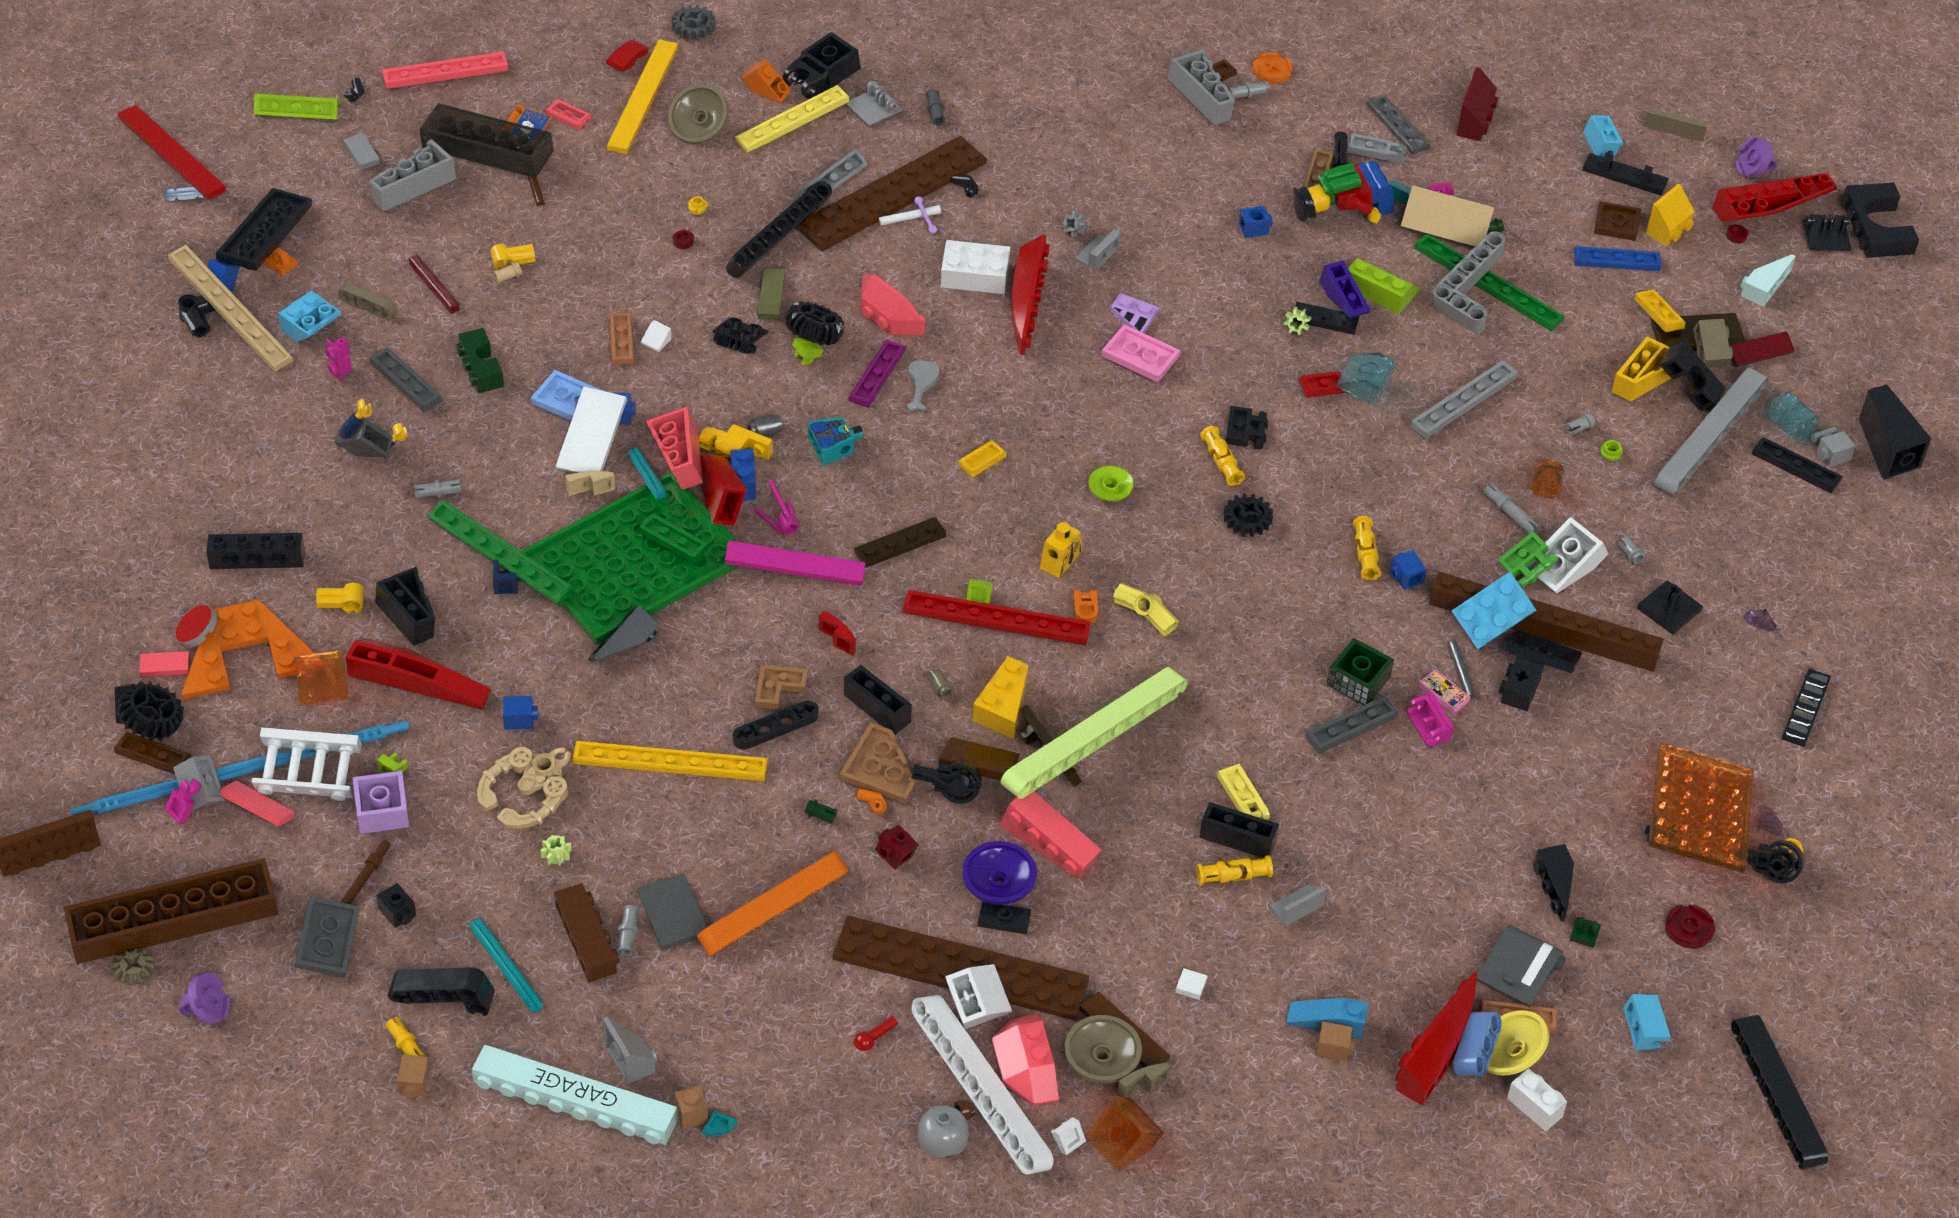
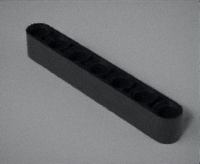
(773, 234)
(1780, 1091)

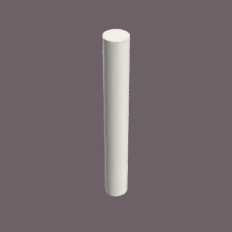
(908, 215)

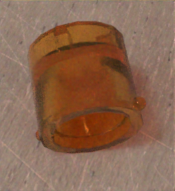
(1547, 479)

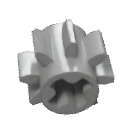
(1069, 223)

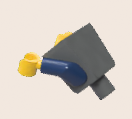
(364, 437)

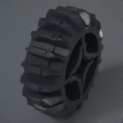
(814, 323)
(147, 716)

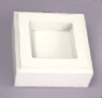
(1191, 984)

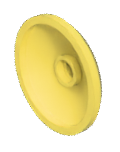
(1519, 1044)

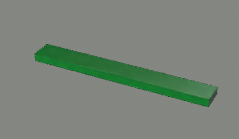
(1493, 284)
(495, 548)

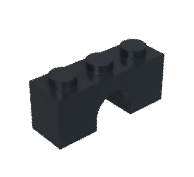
(1704, 385)

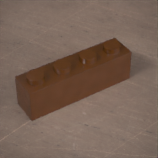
(585, 932)

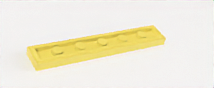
(792, 118)

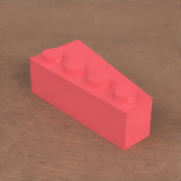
(679, 442)

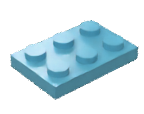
(1494, 610)

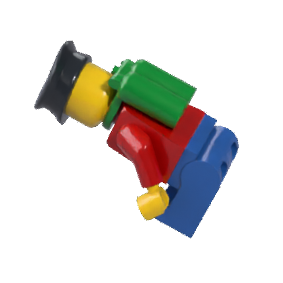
(1349, 188)

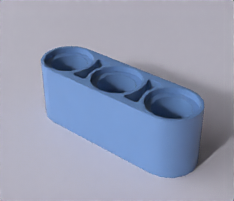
(1477, 1044)

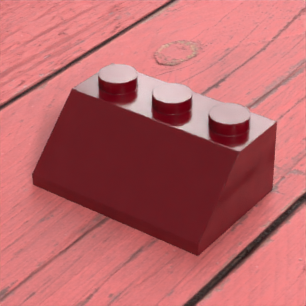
(1477, 107)

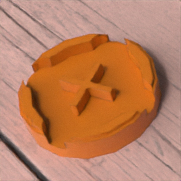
(1272, 68)

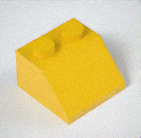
(1671, 216)

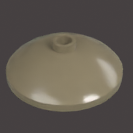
(693, 105)
(1103, 1037)

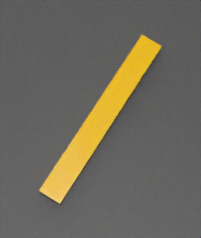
(642, 97)
(670, 761)

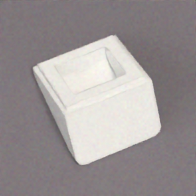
(656, 336)

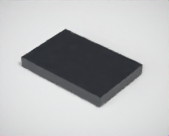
(1543, 651)

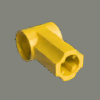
(503, 255)
(348, 598)

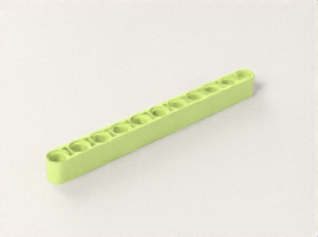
(1093, 733)

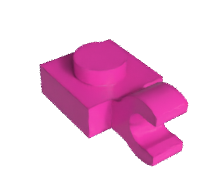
(180, 801)

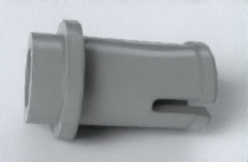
(1585, 421)
(1634, 553)

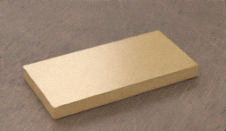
(1447, 216)

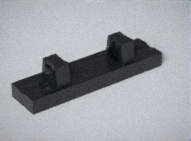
(1625, 174)

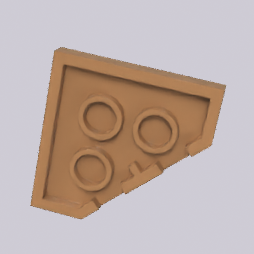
(879, 765)

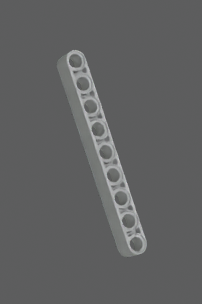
(1711, 430)

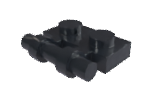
(1239, 427)

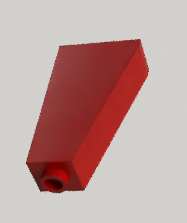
(721, 489)

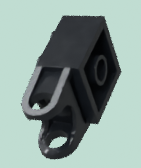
(823, 65)

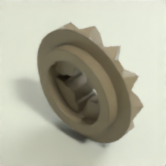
(135, 974)

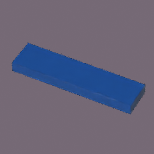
(1617, 258)

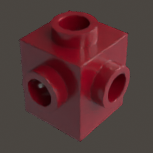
(896, 846)

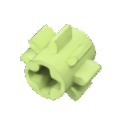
(1301, 316)
(555, 850)

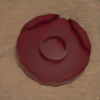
(1692, 933)

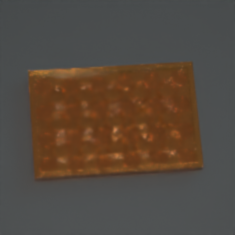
(1701, 808)

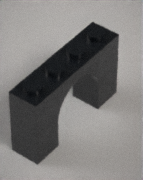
(1874, 238)

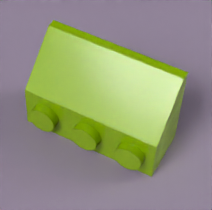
(1382, 286)

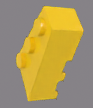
(1641, 371)
(1002, 698)

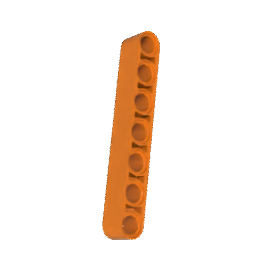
(772, 903)

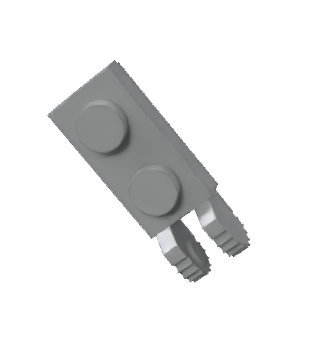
(1376, 148)

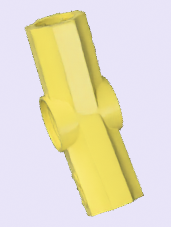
(1136, 600)

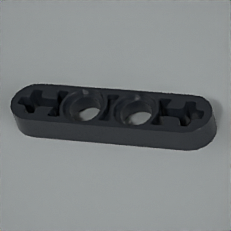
(773, 722)

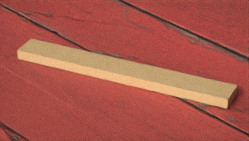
(230, 308)

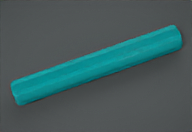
(647, 473)

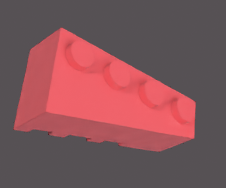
(1050, 834)

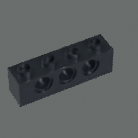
(255, 550)

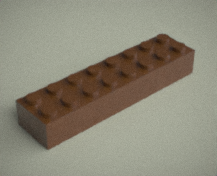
(170, 910)

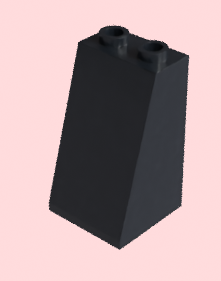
(1892, 433)

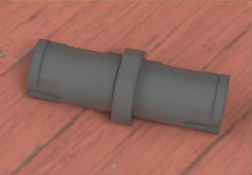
(935, 107)

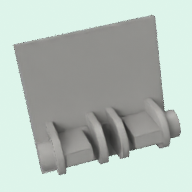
(874, 104)

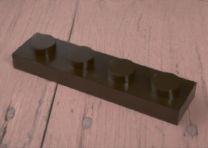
(900, 542)

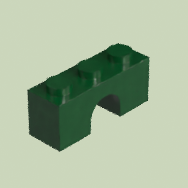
(484, 373)

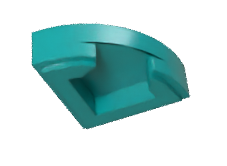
(718, 1124)

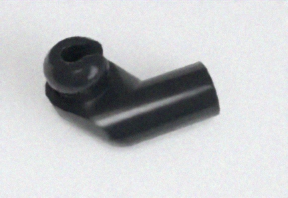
(357, 91)
(970, 185)

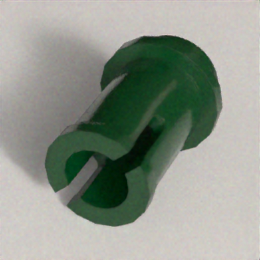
(1496, 225)
(820, 811)

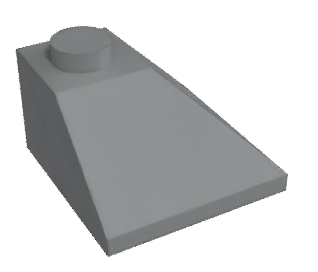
(628, 1051)

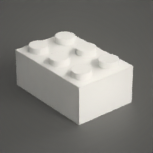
(975, 266)

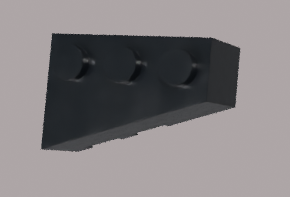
(406, 605)

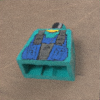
(833, 438)

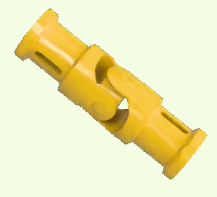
(1222, 456)
(1366, 548)
(1231, 871)

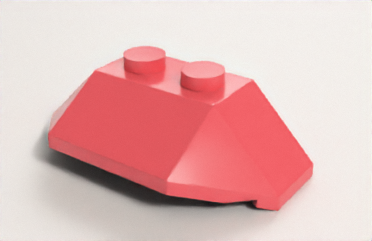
(889, 308)
(1026, 1059)

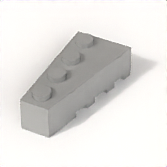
(413, 177)

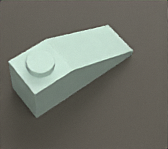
(1766, 280)

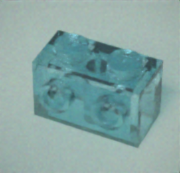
(1793, 417)

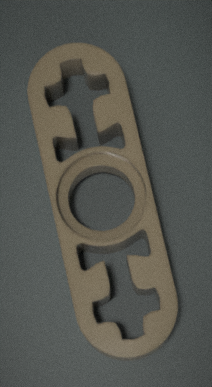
(358, 298)

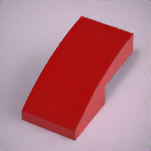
(625, 55)
(842, 636)

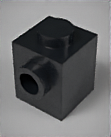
(396, 905)

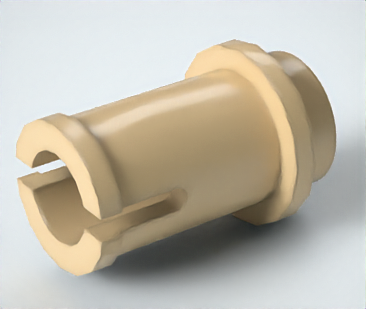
(507, 272)

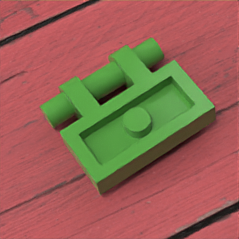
(1523, 555)

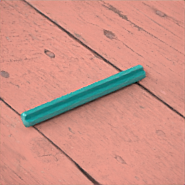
(506, 965)

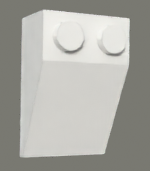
(1577, 553)

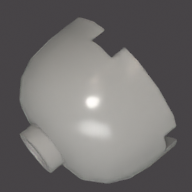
(943, 1131)

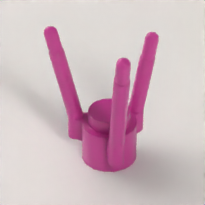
(787, 520)

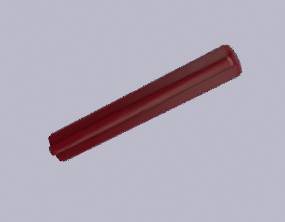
(434, 284)

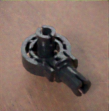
(952, 780)
(1775, 861)

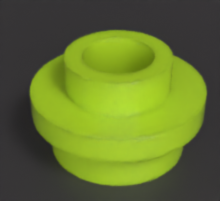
(1611, 450)

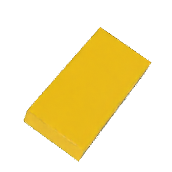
(982, 458)

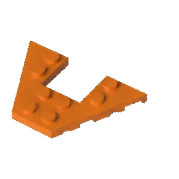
(237, 628)

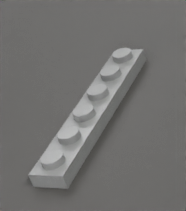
(1464, 399)

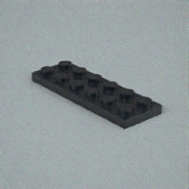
(264, 229)

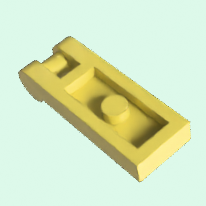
(1242, 791)

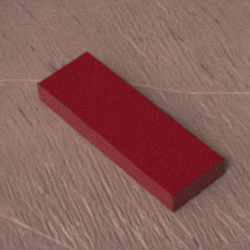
(1761, 349)

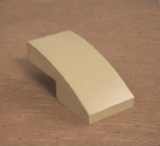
(596, 481)

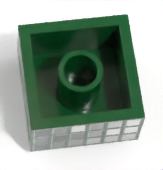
(1360, 671)

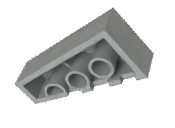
(1202, 86)

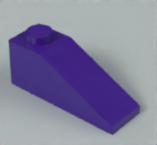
(1343, 289)

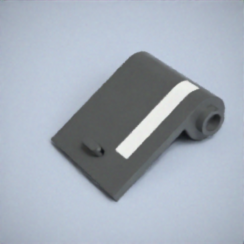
(1520, 965)

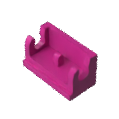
(1430, 720)

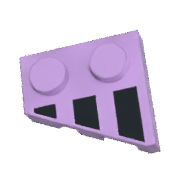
(1134, 312)

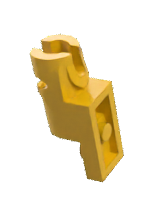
(735, 439)

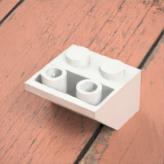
(978, 995)

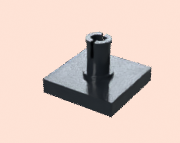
(1670, 607)

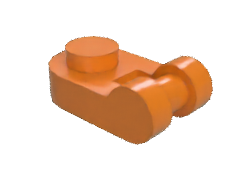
(1085, 605)

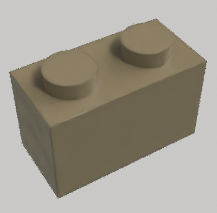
(1712, 342)

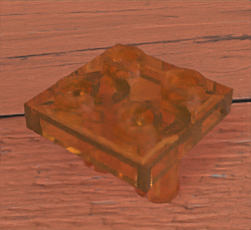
(321, 677)

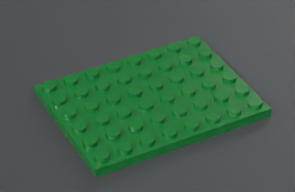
(620, 568)

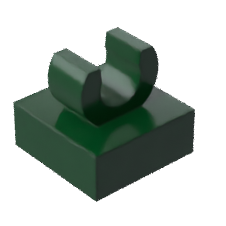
(1585, 932)

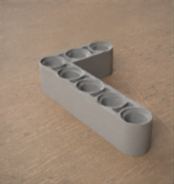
(1450, 292)

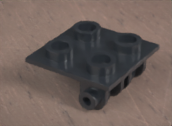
(1827, 234)
(741, 334)

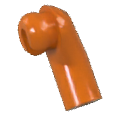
(874, 799)

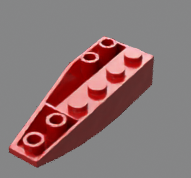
(1770, 197)
(1025, 291)
(412, 672)
(1437, 1046)

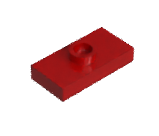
(1320, 384)

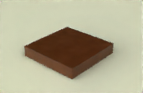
(1617, 221)

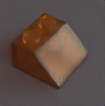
(1123, 1133)

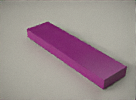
(877, 373)

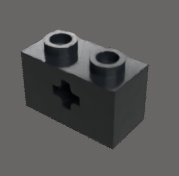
(1521, 683)

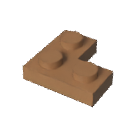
(777, 679)

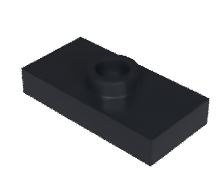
(1004, 918)

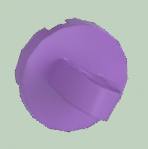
(1755, 157)
(205, 999)

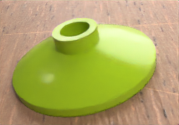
(1110, 476)

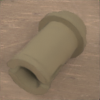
(943, 688)

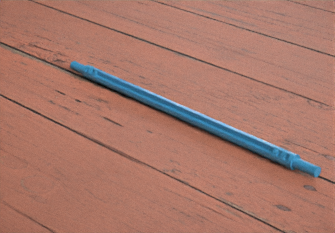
(226, 772)

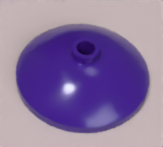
(1003, 863)

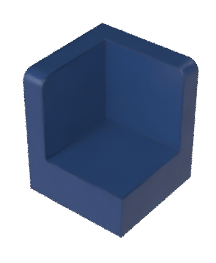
(503, 581)

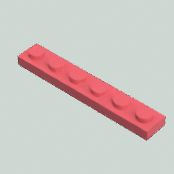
(445, 70)

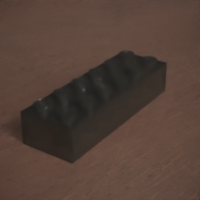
(488, 140)

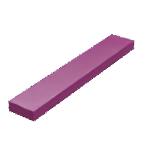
(794, 563)

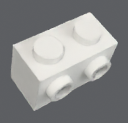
(1537, 1099)

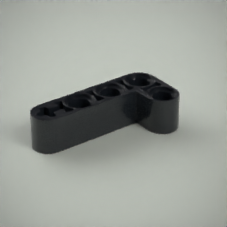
(443, 986)

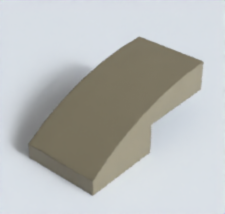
(1147, 1077)

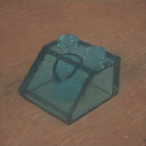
(1367, 376)

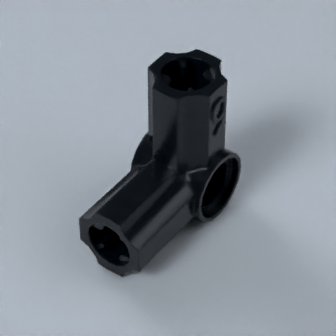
(192, 314)

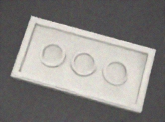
(591, 431)

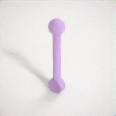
(932, 229)

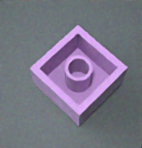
(380, 802)

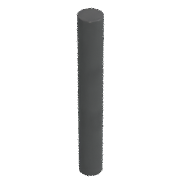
(1461, 669)

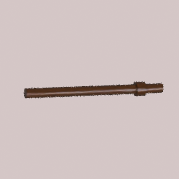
(372, 863)

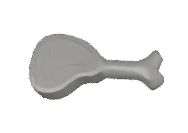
(925, 376)

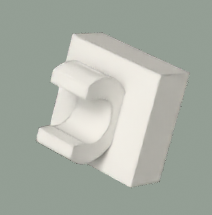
(1069, 1136)

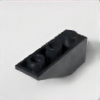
(1556, 871)

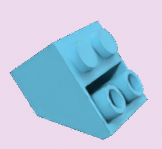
(306, 316)

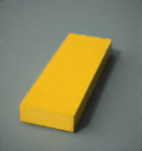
(1659, 310)

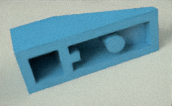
(1340, 1011)

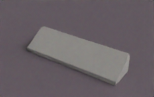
(838, 172)

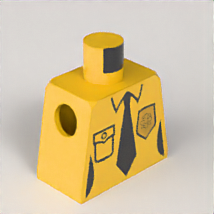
(1065, 543)

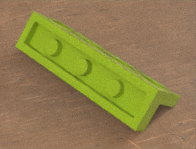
(296, 106)

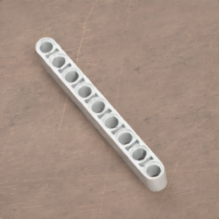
(982, 1084)

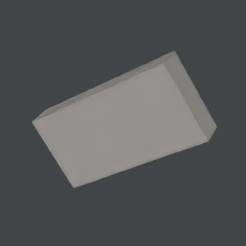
(361, 151)

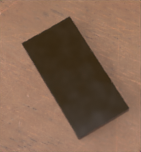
(1687, 334)

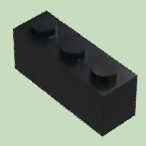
(877, 699)
(1238, 830)

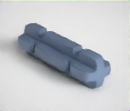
(183, 193)

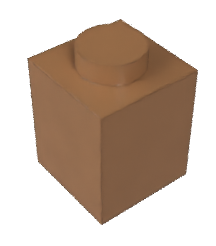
(1335, 1041)
(413, 1076)
(691, 1107)

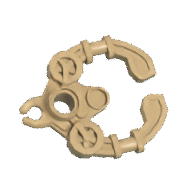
(533, 779)

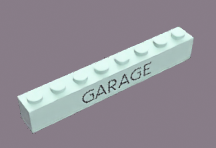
(574, 1095)

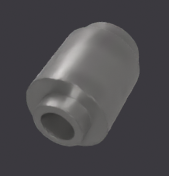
(766, 425)

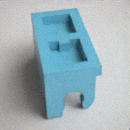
(1602, 135)
(1646, 1021)

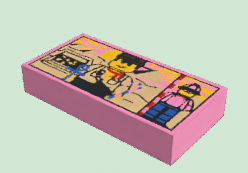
(1445, 691)

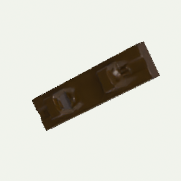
(1036, 731)

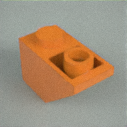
(765, 81)

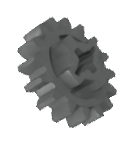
(693, 22)

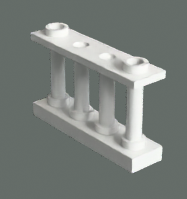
(298, 742)

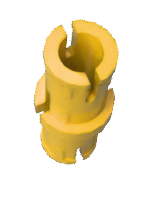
(404, 1040)

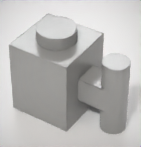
(1833, 446)

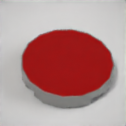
(195, 625)

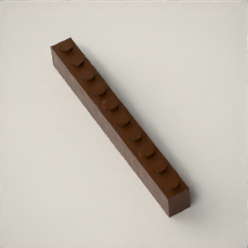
(1562, 626)

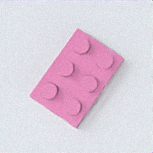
(1140, 353)

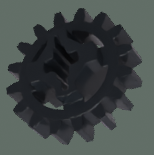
(1248, 515)

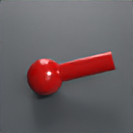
(865, 1041)

